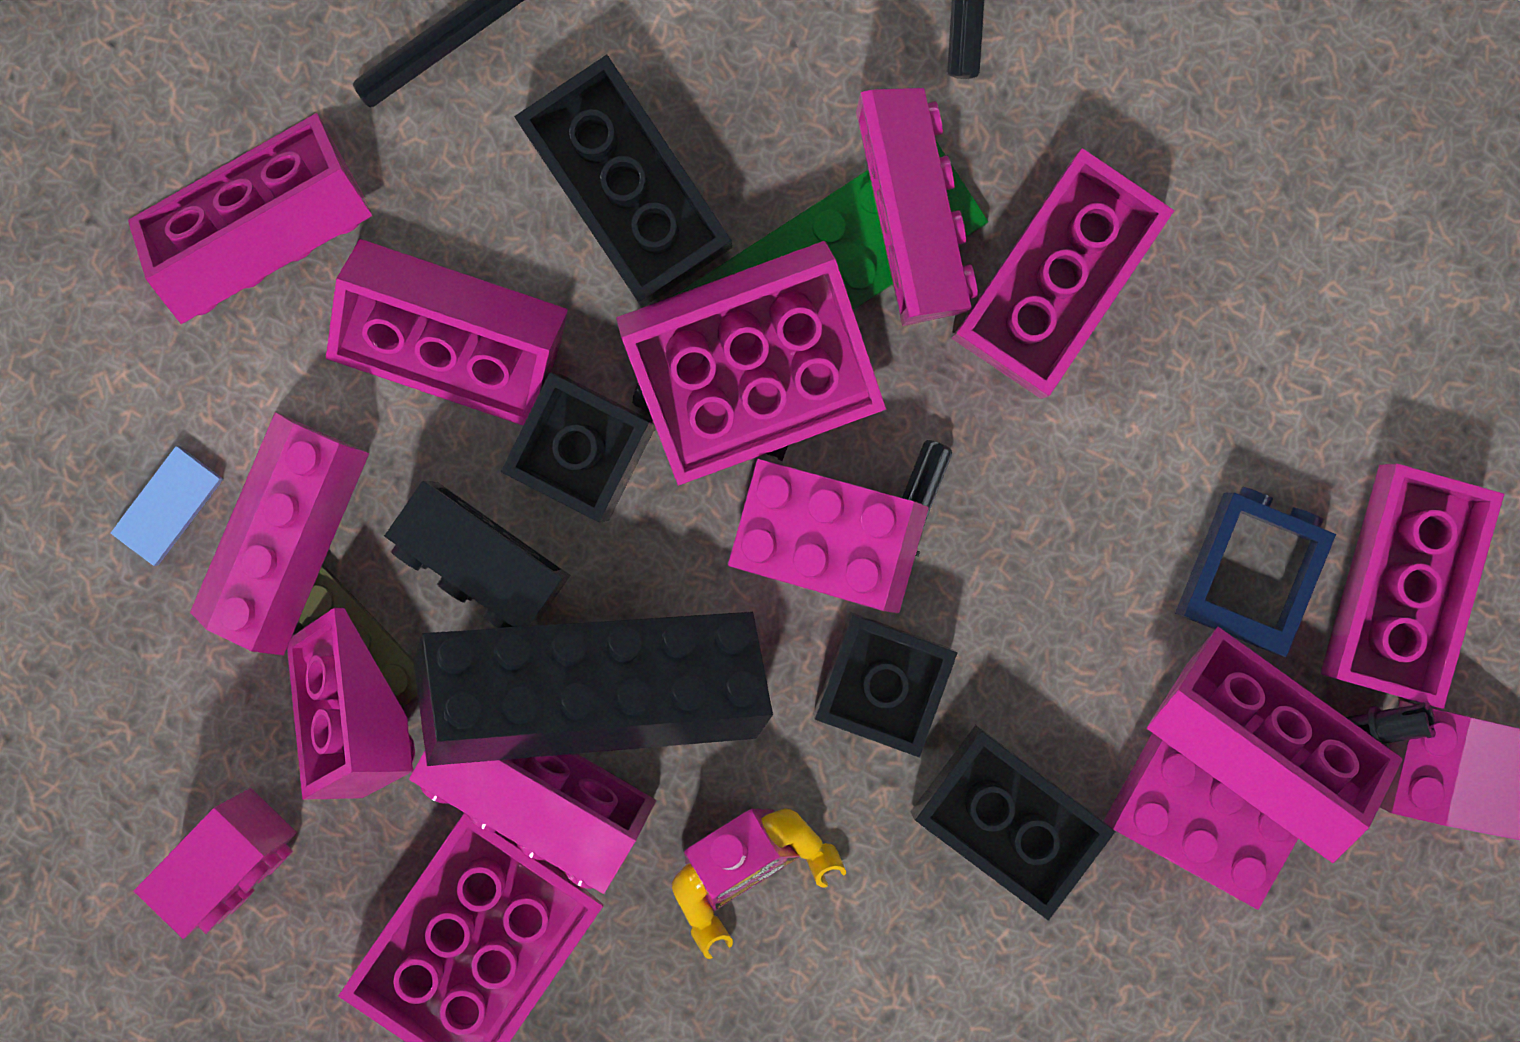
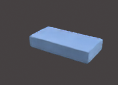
(166, 506)

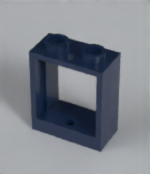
(1299, 523)

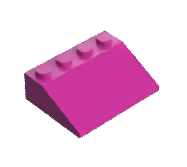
(751, 362)
(471, 942)

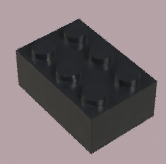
(475, 557)
(1012, 822)

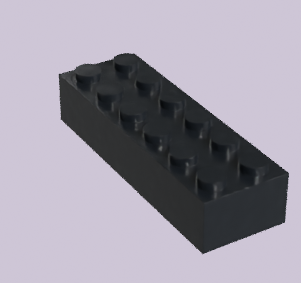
(590, 687)

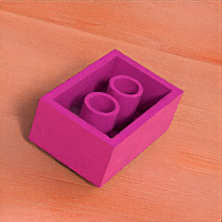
(828, 536)
(1199, 824)
(218, 864)

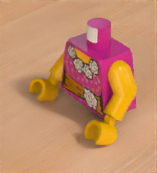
(739, 859)

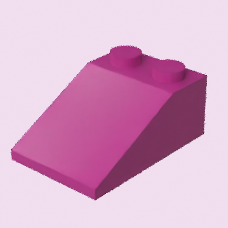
(345, 713)
(1460, 776)

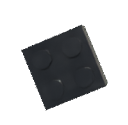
(578, 447)
(884, 684)

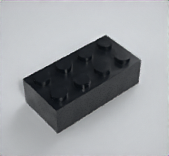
(624, 181)

